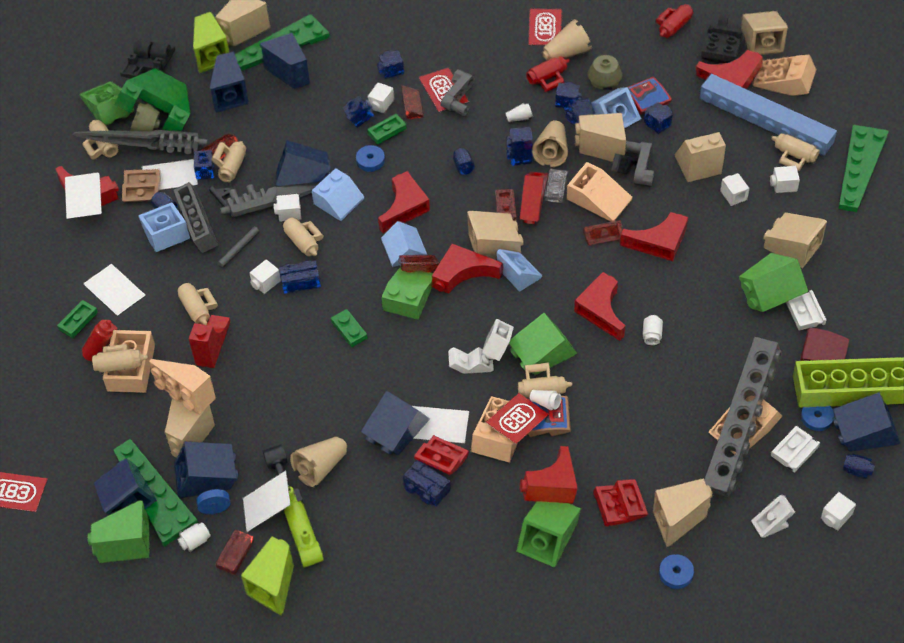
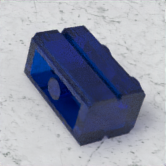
(520, 146)
(299, 276)
(426, 483)

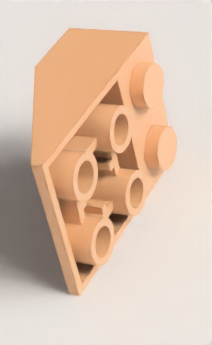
(786, 75)
(598, 192)
(184, 383)
(764, 423)
(489, 441)

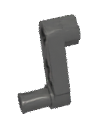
(462, 83)
(642, 175)

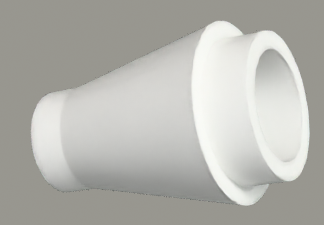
(519, 113)
(547, 399)

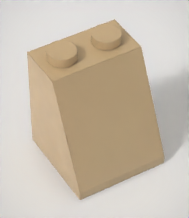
(243, 20)
(764, 32)
(601, 135)
(701, 157)
(492, 232)
(795, 236)
(186, 426)
(681, 508)

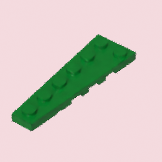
(305, 31)
(862, 157)
(168, 513)

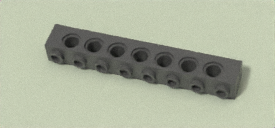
(759, 350)

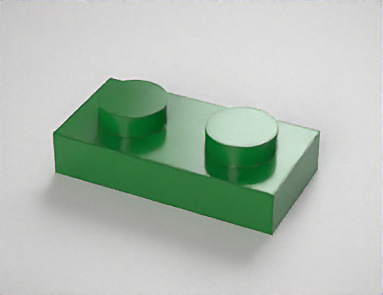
(386, 129)
(77, 319)
(349, 328)

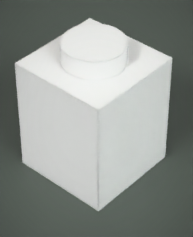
(381, 97)
(785, 179)
(734, 189)
(288, 207)
(265, 276)
(838, 511)

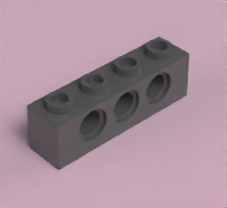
(195, 217)

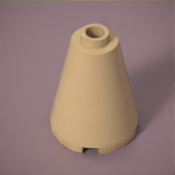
(568, 42)
(551, 145)
(317, 460)

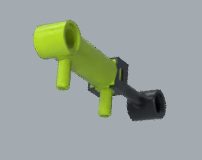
(295, 513)

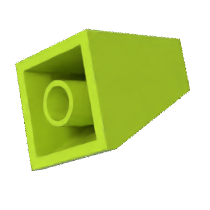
(208, 41)
(270, 575)

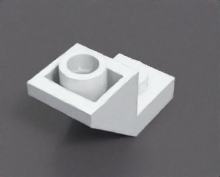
(470, 363)

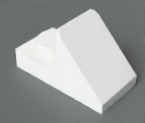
(773, 517)

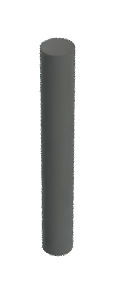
(237, 247)

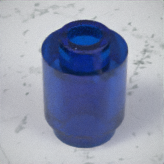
(463, 161)
(160, 199)
(858, 465)

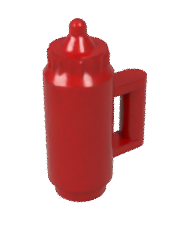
(673, 20)
(547, 70)
(99, 338)

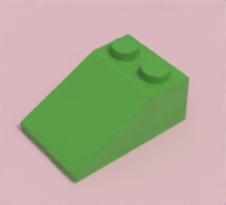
(102, 101)
(407, 293)

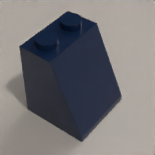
(286, 60)
(228, 83)
(301, 165)
(393, 424)
(866, 424)
(204, 468)
(123, 487)

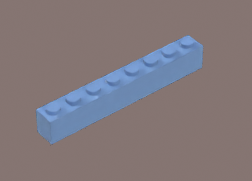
(766, 113)

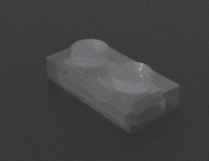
(556, 185)

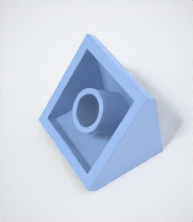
(402, 240)
(518, 269)

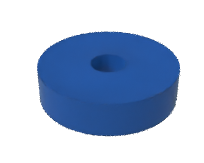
(367, 152)
(817, 423)
(213, 501)
(679, 563)

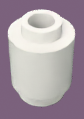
(652, 330)
(193, 536)

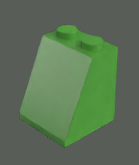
(773, 282)
(541, 343)
(547, 531)
(121, 535)

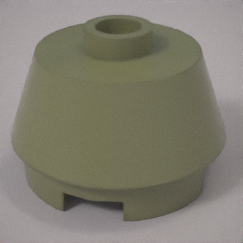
(605, 72)
(145, 118)

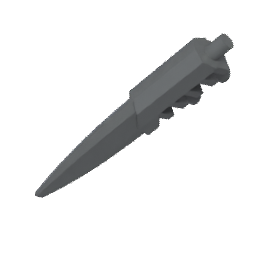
(152, 140)
(260, 200)

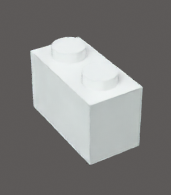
(497, 340)

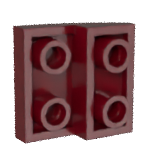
(824, 346)

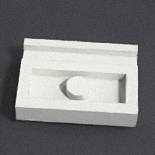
(806, 311)
(795, 449)

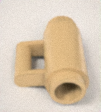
(104, 148)
(795, 148)
(231, 161)
(301, 237)
(194, 304)
(117, 358)
(548, 383)

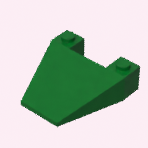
(160, 92)

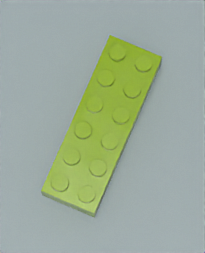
(848, 380)

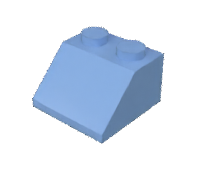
(618, 102)
(337, 195)
(164, 227)

